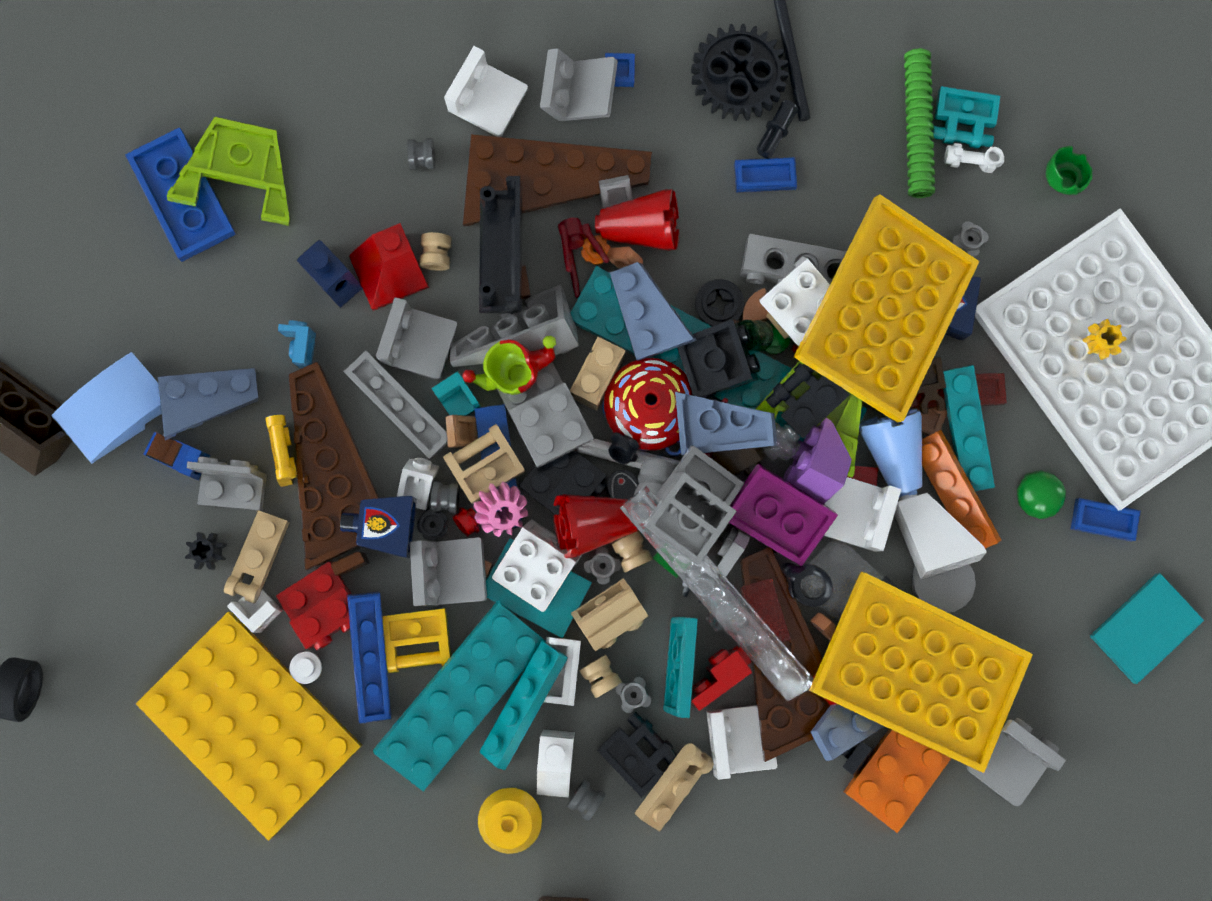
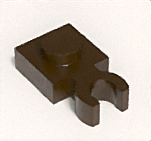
(931, 383)

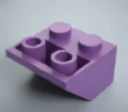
(820, 463)

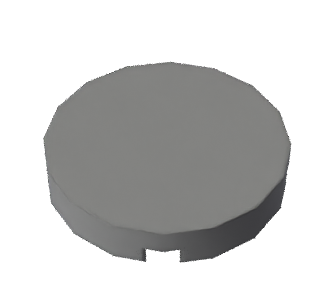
(946, 590)

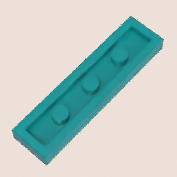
(968, 426)
(523, 705)

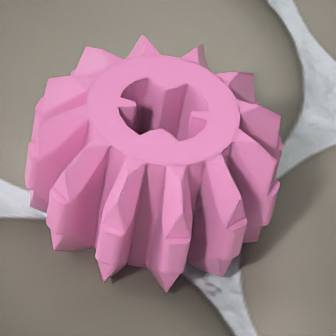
(495, 500)

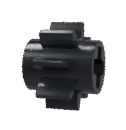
(199, 546)

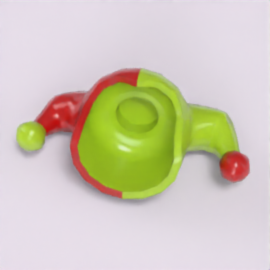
(512, 366)

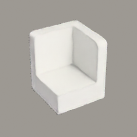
(257, 615)

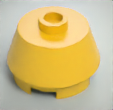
(510, 820)

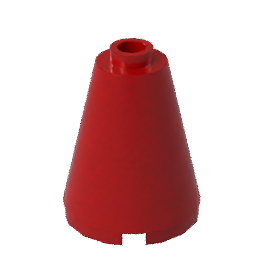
(642, 221)
(589, 523)

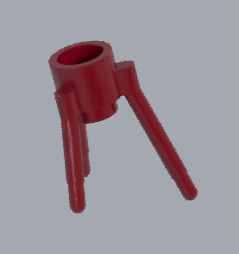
(572, 237)

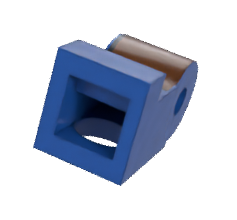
(174, 454)

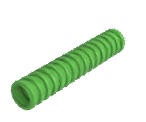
(919, 123)

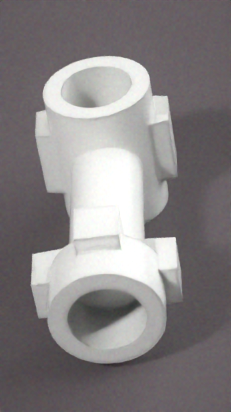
(987, 161)

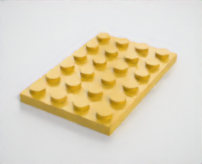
(887, 309)
(921, 672)
(249, 725)

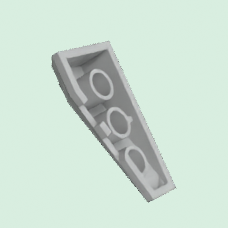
(541, 317)

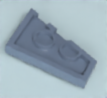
(647, 314)
(200, 397)
(721, 425)
(841, 730)

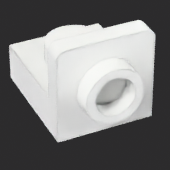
(417, 480)

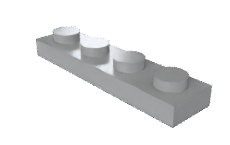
(397, 404)

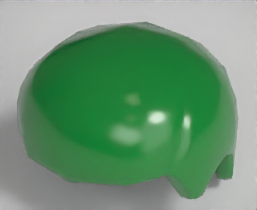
(1068, 171)
(1041, 494)

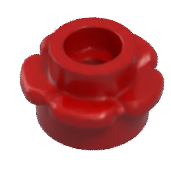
(466, 521)

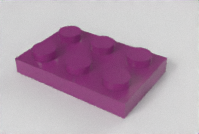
(780, 515)

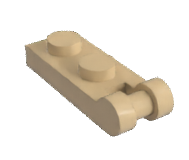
(257, 556)
(674, 786)

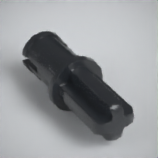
(777, 128)

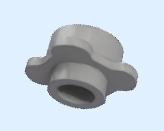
(970, 230)
(593, 565)
(630, 703)

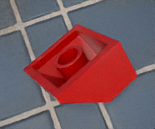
(387, 267)

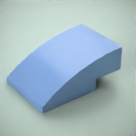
(110, 408)

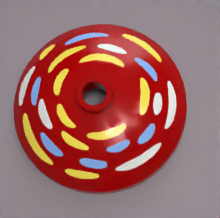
(628, 413)

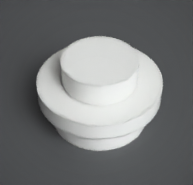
(305, 667)

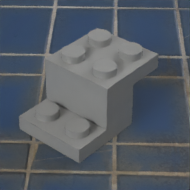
(548, 418)
(694, 505)

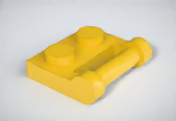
(279, 440)
(416, 629)

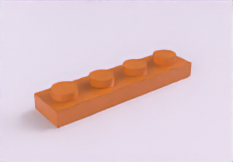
(955, 489)

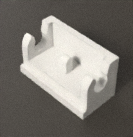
(565, 685)

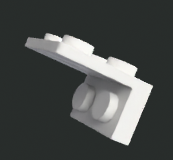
(484, 94)
(796, 299)
(863, 514)
(534, 566)
(736, 741)

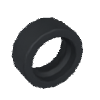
(19, 688)

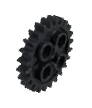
(759, 57)

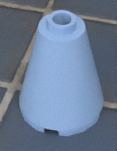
(897, 449)

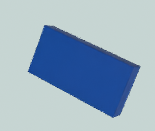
(765, 174)
(1105, 519)

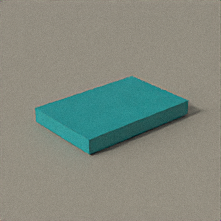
(558, 613)
(1146, 628)
(680, 666)

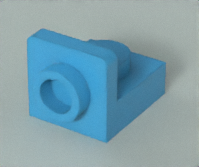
(302, 348)

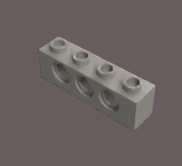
(762, 248)

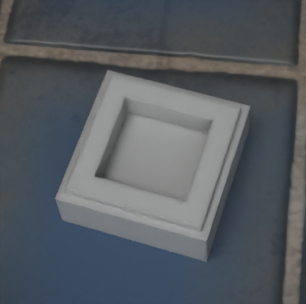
(615, 190)

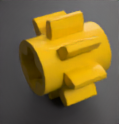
(1109, 334)

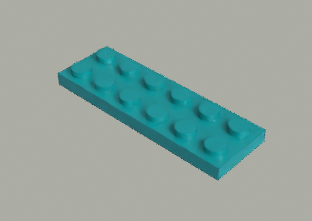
(459, 696)

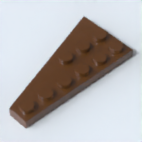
(548, 170)
(328, 467)
(784, 722)

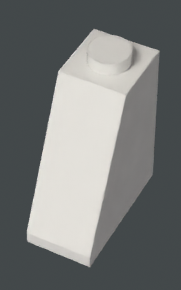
(934, 536)
(555, 763)

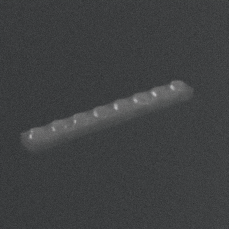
(726, 606)

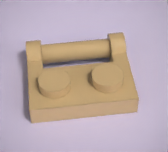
(493, 469)

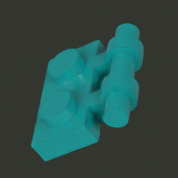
(966, 108)

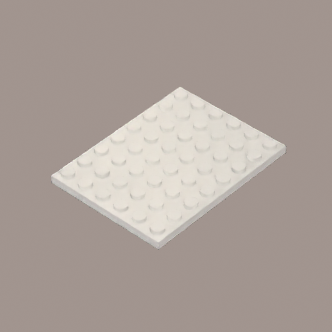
(1123, 415)

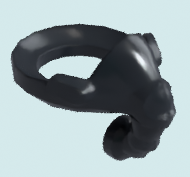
(797, 573)

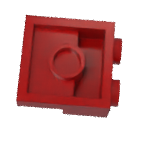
(317, 607)
(726, 670)

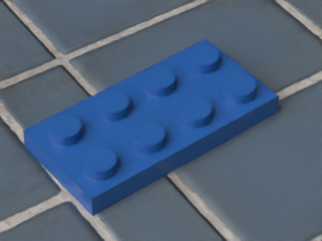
(186, 226)

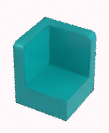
(456, 396)

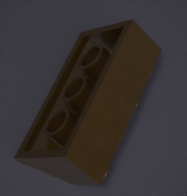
(27, 424)

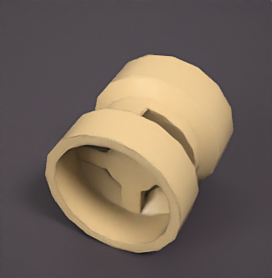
(435, 251)
(631, 550)
(595, 670)

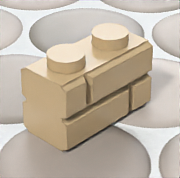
(597, 373)
(610, 615)

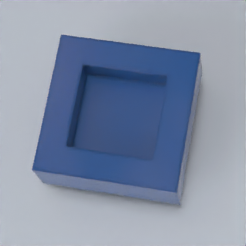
(625, 69)

